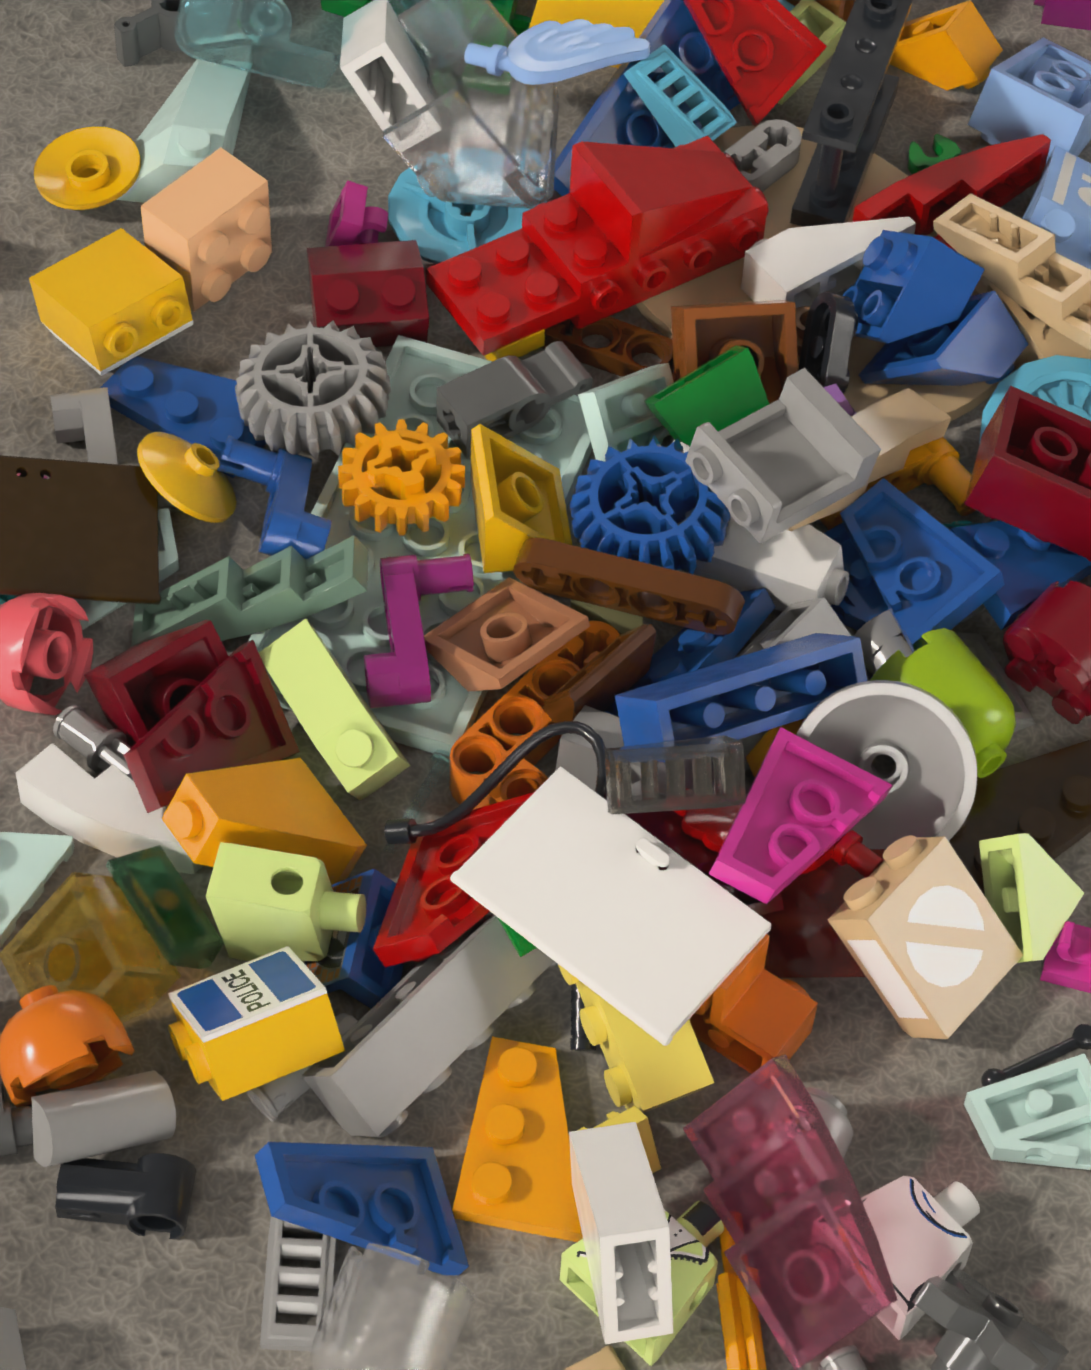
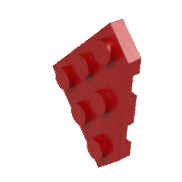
(426, 905)

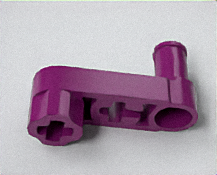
(404, 673)

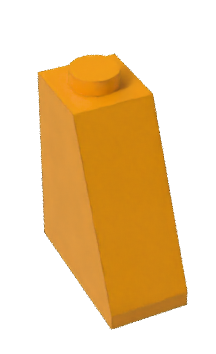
(266, 808)

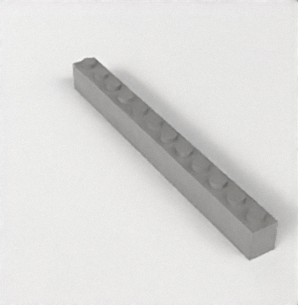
(458, 994)

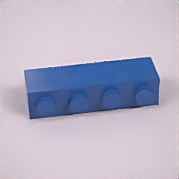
(743, 692)

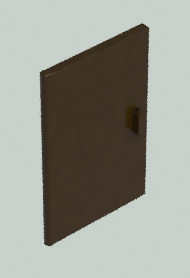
(79, 532)

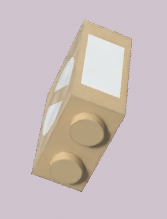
(925, 936)

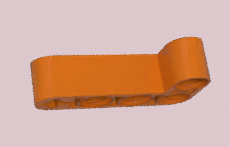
(521, 712)

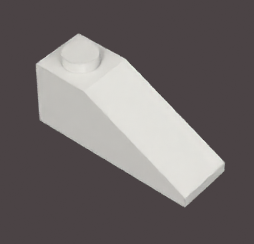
(812, 259)

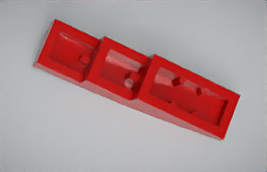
(990, 173)

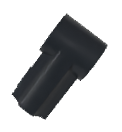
(140, 1195)

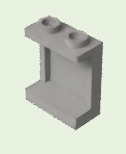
(784, 458)

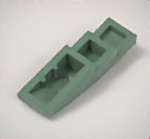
(259, 597)

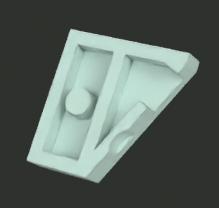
(1037, 1115)

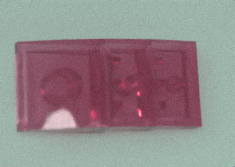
(791, 1212)

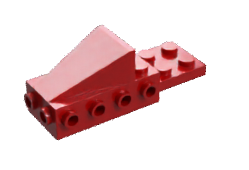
(620, 236)

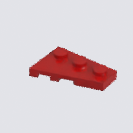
(757, 47)

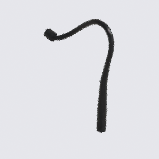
(407, 830)

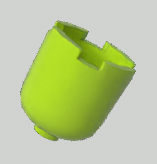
(959, 680)

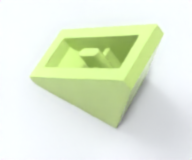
(1027, 892)

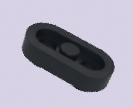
(828, 339)

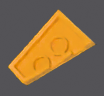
(519, 1147)

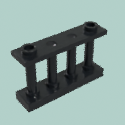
(850, 112)

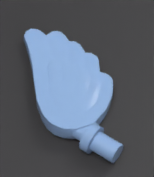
(559, 51)

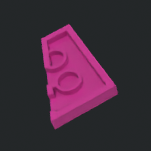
(793, 815)

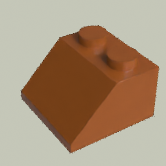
(761, 326)

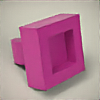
(352, 221)
(1069, 958)

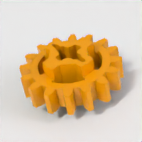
(397, 477)

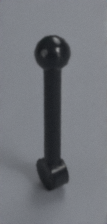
(1080, 1039)

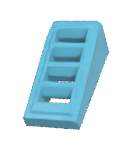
(702, 102)

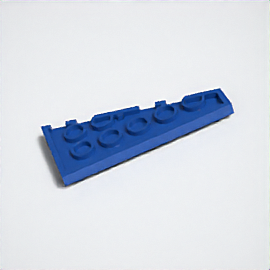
(620, 113)

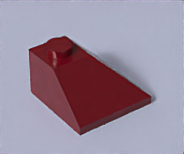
(154, 677)

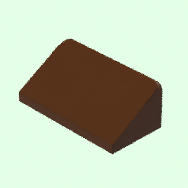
(605, 675)

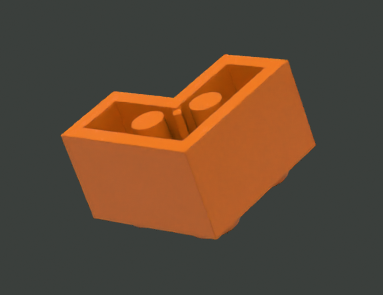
(755, 1014)

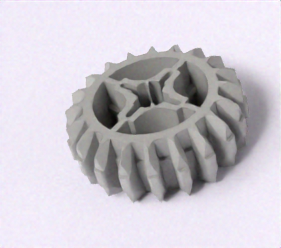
(312, 388)

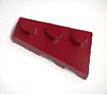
(218, 725)

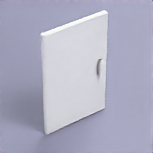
(607, 914)

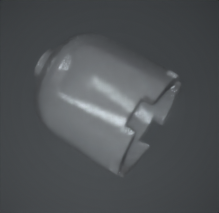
(389, 1315)

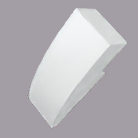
(96, 811)

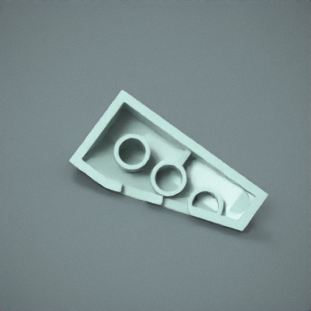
(190, 126)

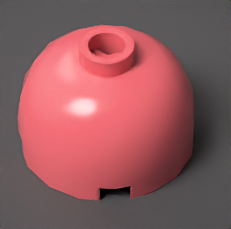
(41, 640)

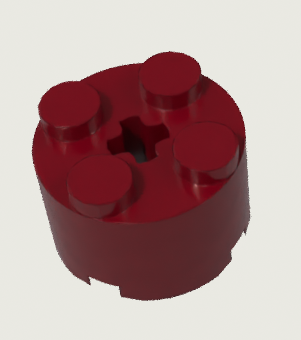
(1053, 648)

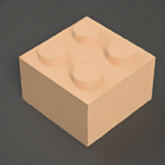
(211, 226)

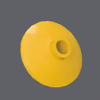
(87, 168)
(187, 476)

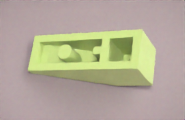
(332, 711)

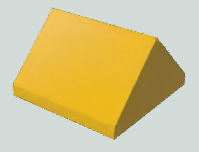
(513, 499)

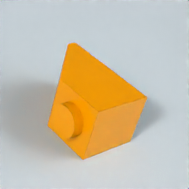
(948, 47)

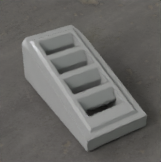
(295, 1336)

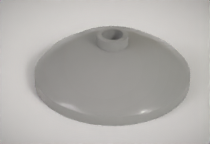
(926, 739)

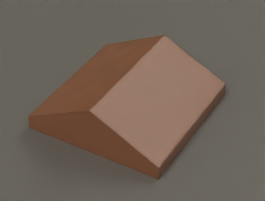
(502, 635)

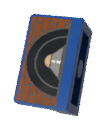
(350, 956)

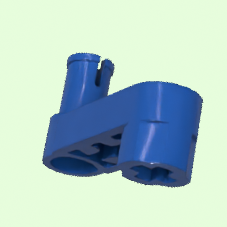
(287, 481)

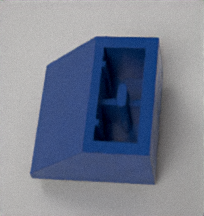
(910, 286)

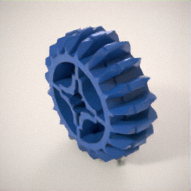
(656, 495)

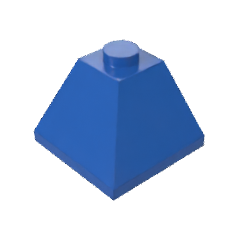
(958, 353)

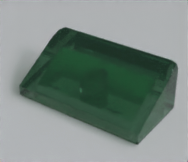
(166, 907)

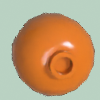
(60, 1043)

